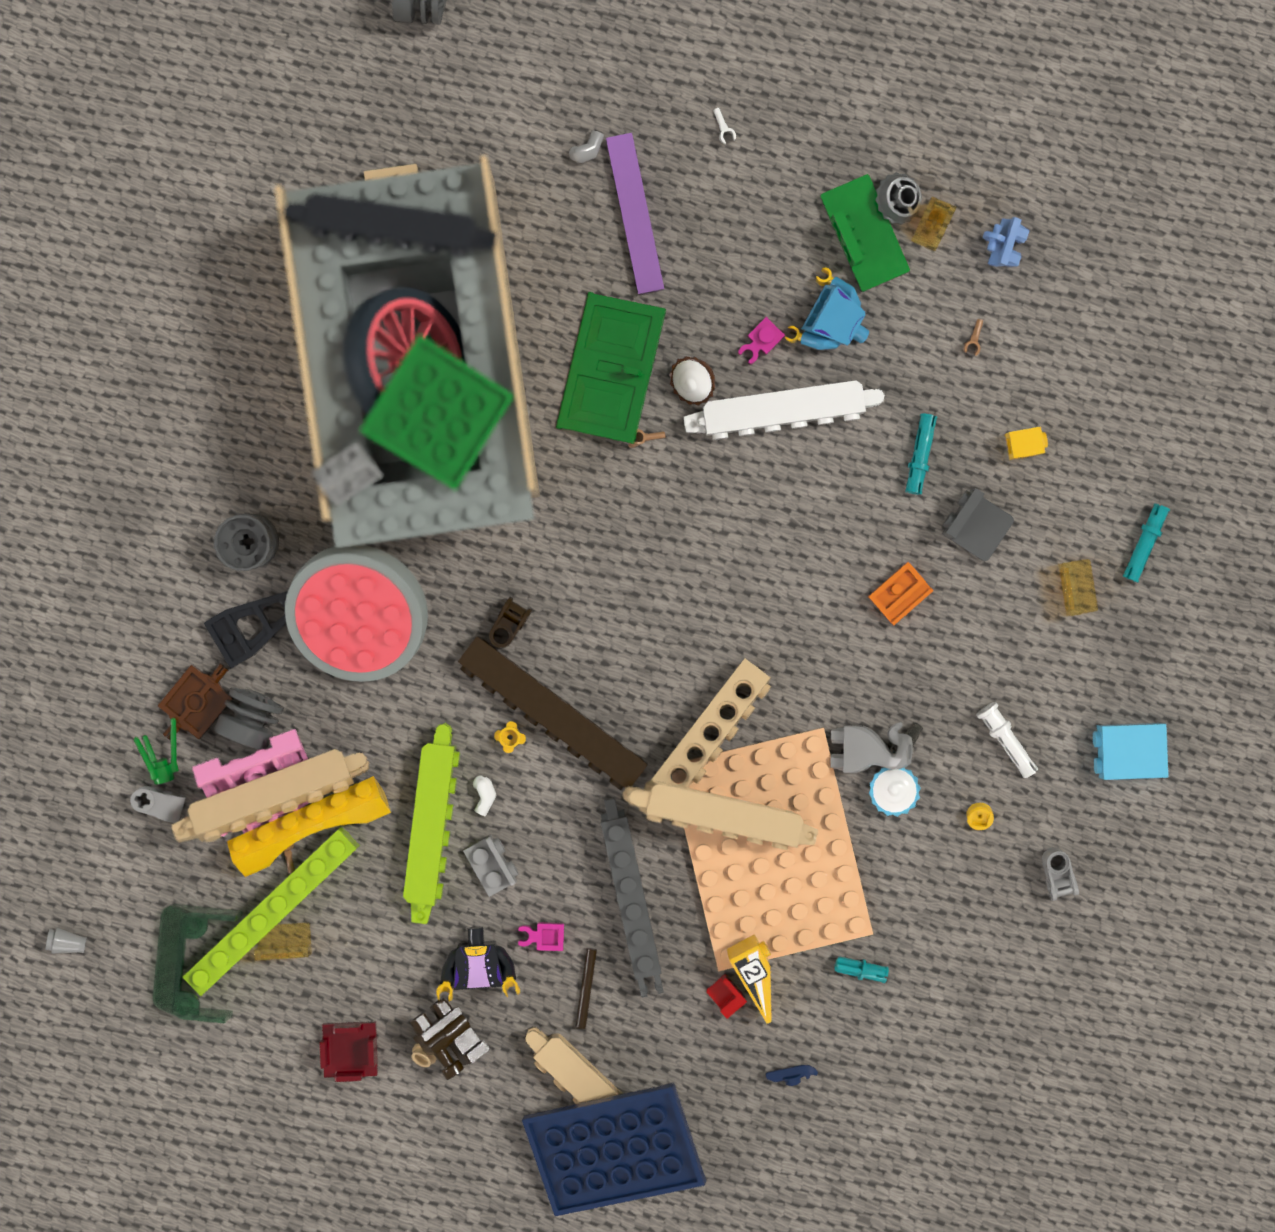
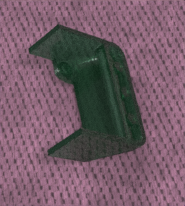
(176, 926)

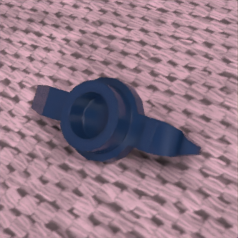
(791, 1075)

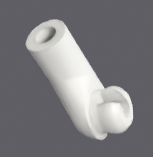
(486, 792)

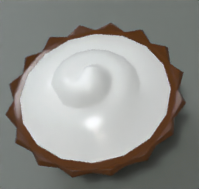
(692, 380)

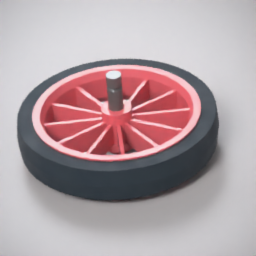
(363, 328)

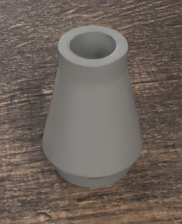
(64, 942)

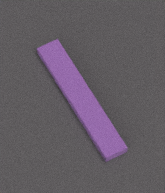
(635, 213)

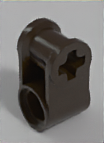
(509, 621)

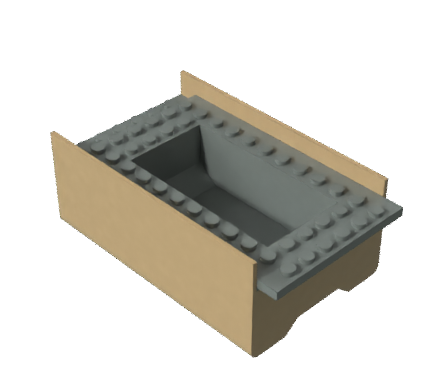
(327, 286)

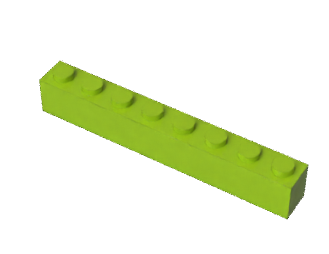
(271, 911)

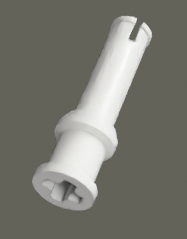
(1001, 730)

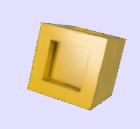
(1026, 443)

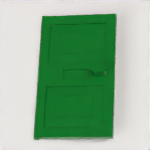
(611, 368)

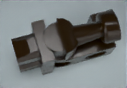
(448, 1030)

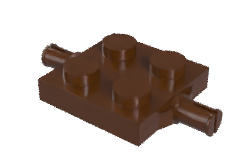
(196, 701)

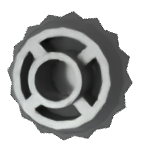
(891, 199)

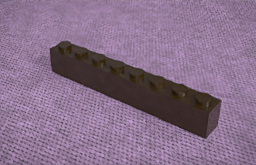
(553, 713)

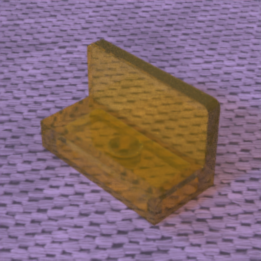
(1078, 587)
(285, 942)

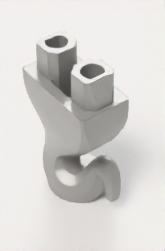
(865, 748)

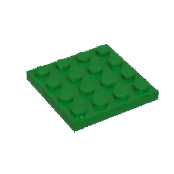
(436, 412)

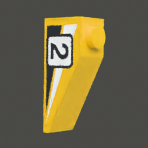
(753, 968)

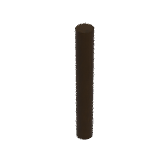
(586, 987)

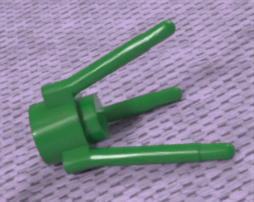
(160, 770)

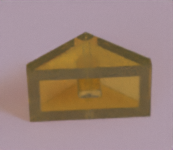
(933, 223)

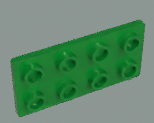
(864, 233)

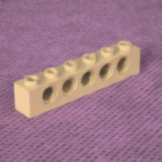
(744, 675)

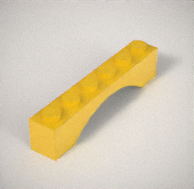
(262, 845)

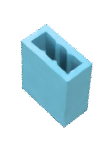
(1131, 751)

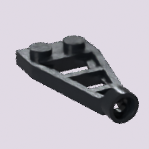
(230, 638)

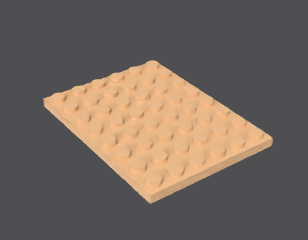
(782, 896)

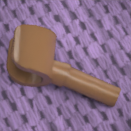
(975, 337)
(642, 437)
(288, 855)

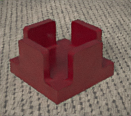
(349, 1050)

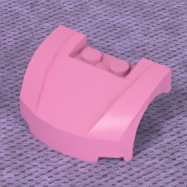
(215, 778)

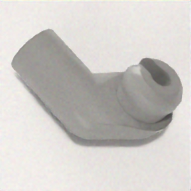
(587, 151)

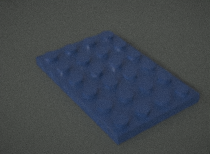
(614, 1149)

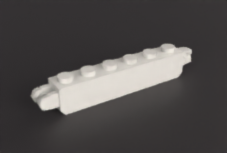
(783, 408)

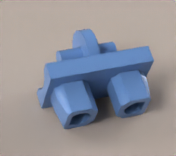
(1002, 241)

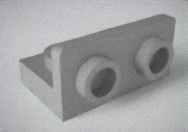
(346, 474)
(491, 865)

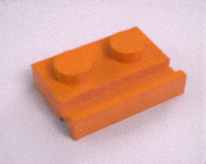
(900, 593)

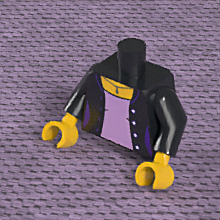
(477, 966)

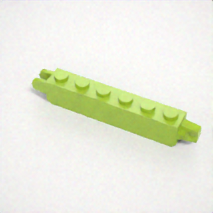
(429, 824)

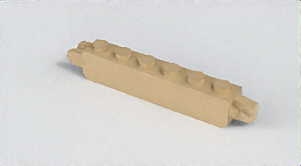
(270, 795)
(721, 813)
(569, 1067)

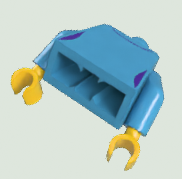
(834, 317)

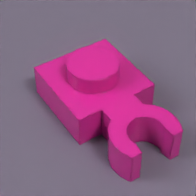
(763, 338)
(548, 936)

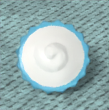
(894, 791)

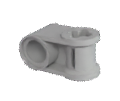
(161, 805)
(1059, 879)

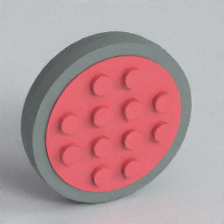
(356, 613)

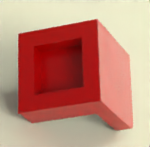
(726, 996)

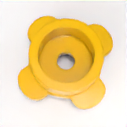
(502, 736)

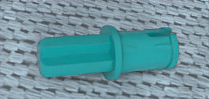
(861, 969)

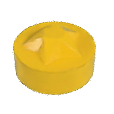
(980, 816)

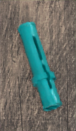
(922, 447)
(1146, 542)

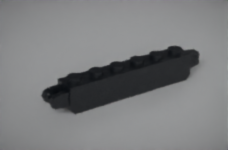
(391, 224)

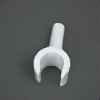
(723, 126)

